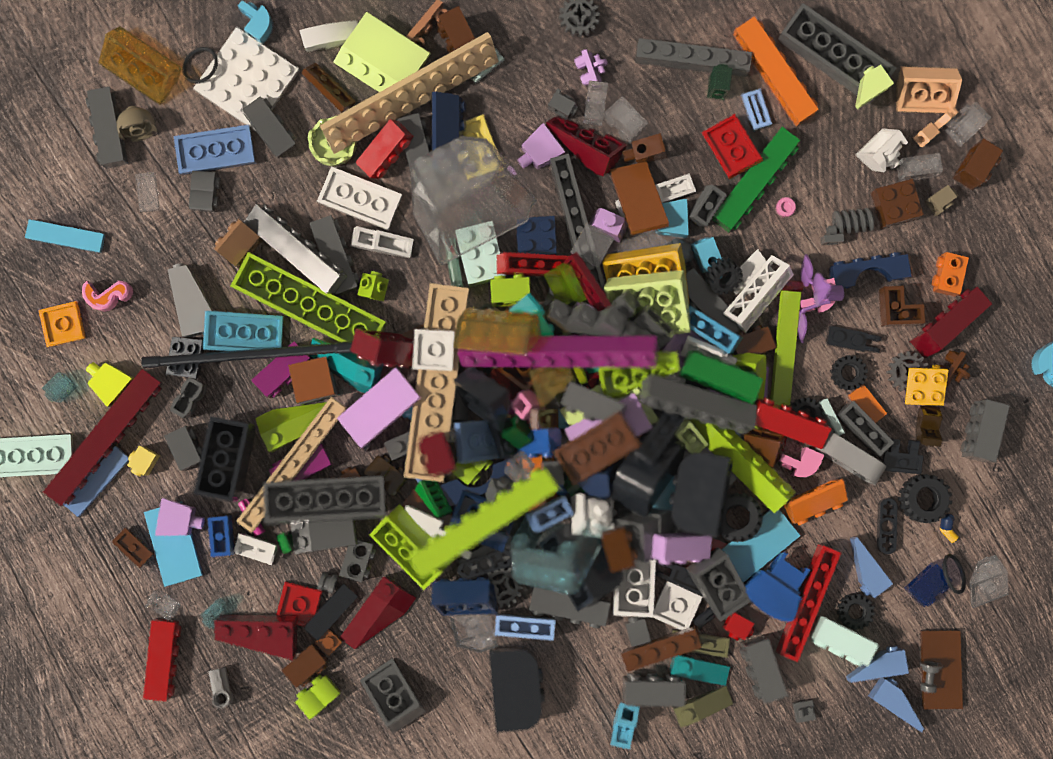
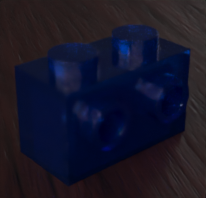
(927, 585)

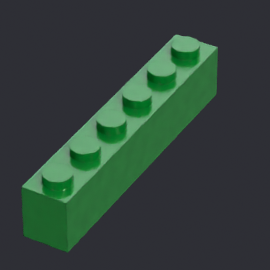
(755, 179)

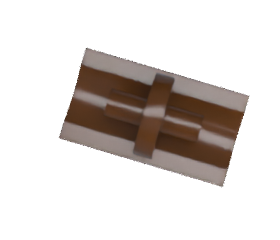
(957, 361)

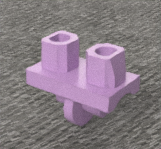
(587, 60)

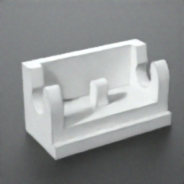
(255, 548)

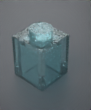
(58, 387)

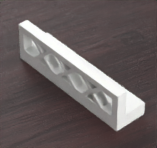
(763, 294)

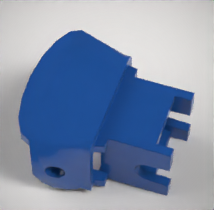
(777, 589)

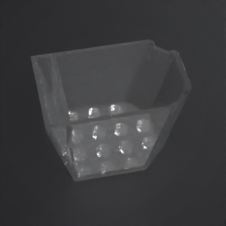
(467, 196)

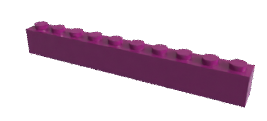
(572, 352)

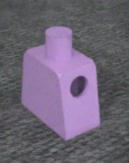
(540, 148)
(609, 223)
(176, 519)

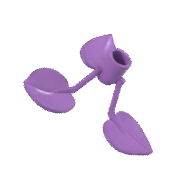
(822, 291)

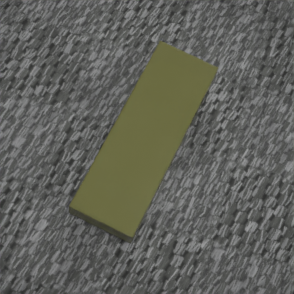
(713, 645)

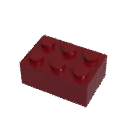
(383, 348)
(437, 454)

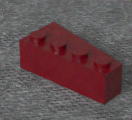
(951, 322)
(260, 633)

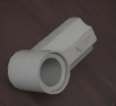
(219, 685)

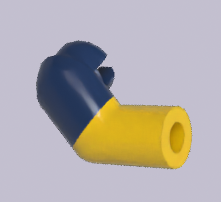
(946, 527)

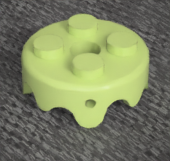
(323, 152)

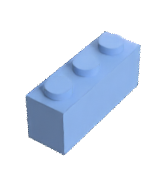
(525, 626)

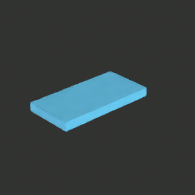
(241, 331)
(771, 539)
(174, 554)

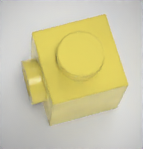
(142, 461)

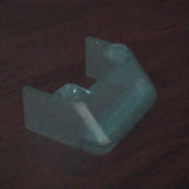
(548, 570)

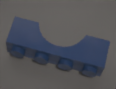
(892, 268)
(453, 489)

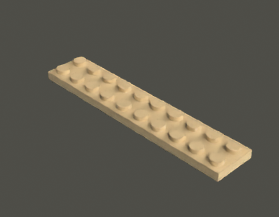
(409, 93)
(435, 387)

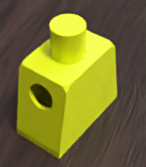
(108, 382)

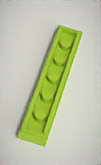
(785, 347)

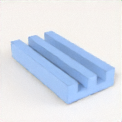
(755, 126)

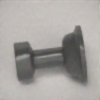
(930, 668)

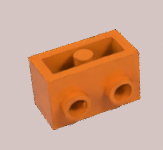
(950, 274)

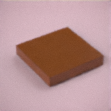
(311, 379)

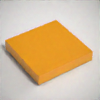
(62, 324)

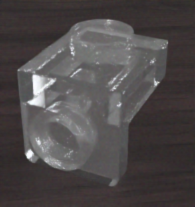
(163, 604)

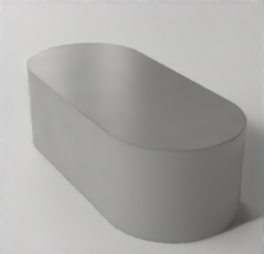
(852, 459)

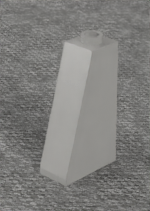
(189, 300)

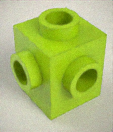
(373, 286)

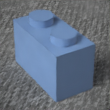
(548, 514)

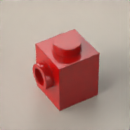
(738, 627)

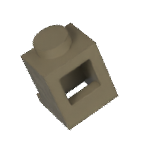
(941, 199)

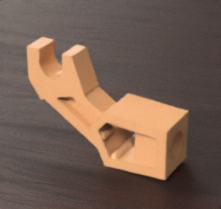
(932, 130)

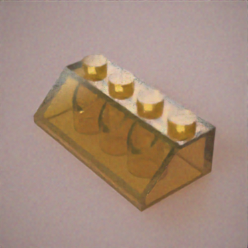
(139, 64)
(497, 331)

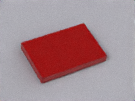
(732, 146)

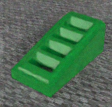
(428, 487)
(285, 542)

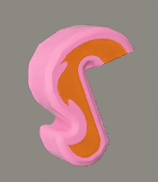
(108, 299)

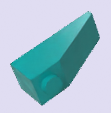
(699, 669)

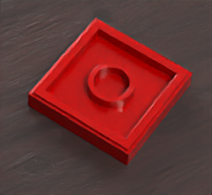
(299, 602)

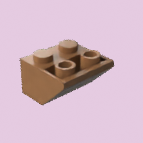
(237, 243)

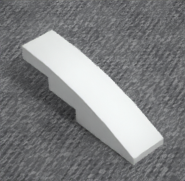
(670, 190)
(431, 525)

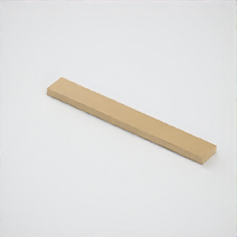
(295, 459)

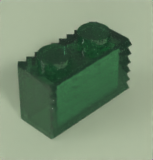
(719, 82)

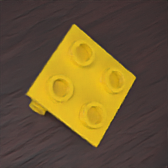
(926, 386)

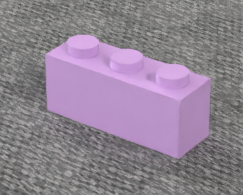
(681, 547)

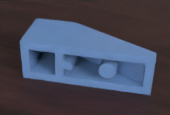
(868, 571)
(883, 664)
(894, 700)

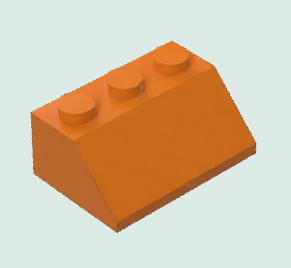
(816, 501)

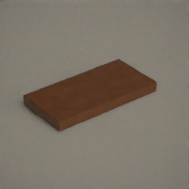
(597, 448)
(944, 648)

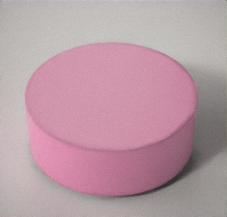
(785, 207)

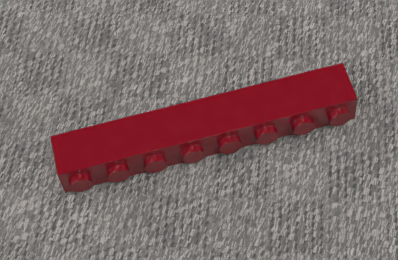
(102, 438)

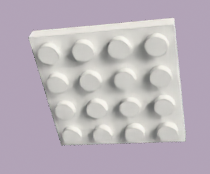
(244, 74)

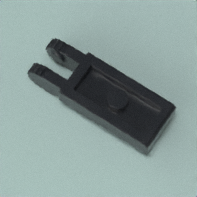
(851, 339)
(679, 577)

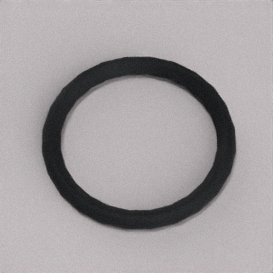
(190, 55)
(962, 573)

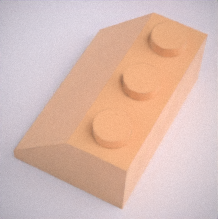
(927, 89)

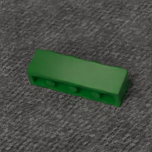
(720, 376)

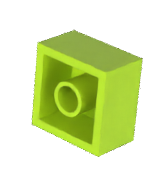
(508, 290)

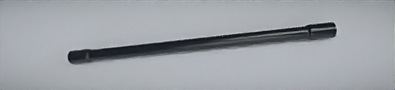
(158, 361)

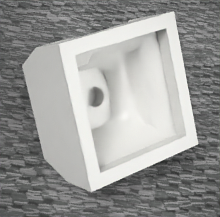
(882, 150)
(591, 513)

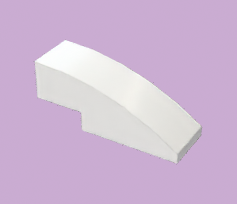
(327, 35)
(381, 242)

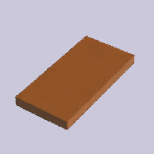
(639, 198)

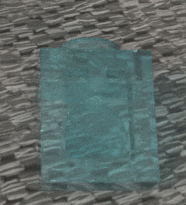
(214, 609)

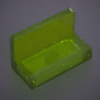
(565, 284)

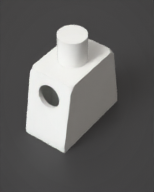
(749, 270)

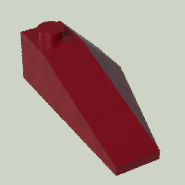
(591, 149)
(381, 609)

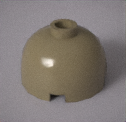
(135, 124)

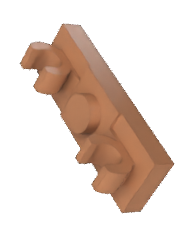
(424, 24)

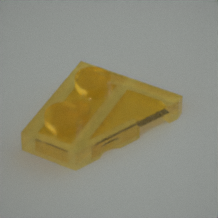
(549, 382)

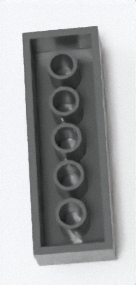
(830, 48)
(323, 500)

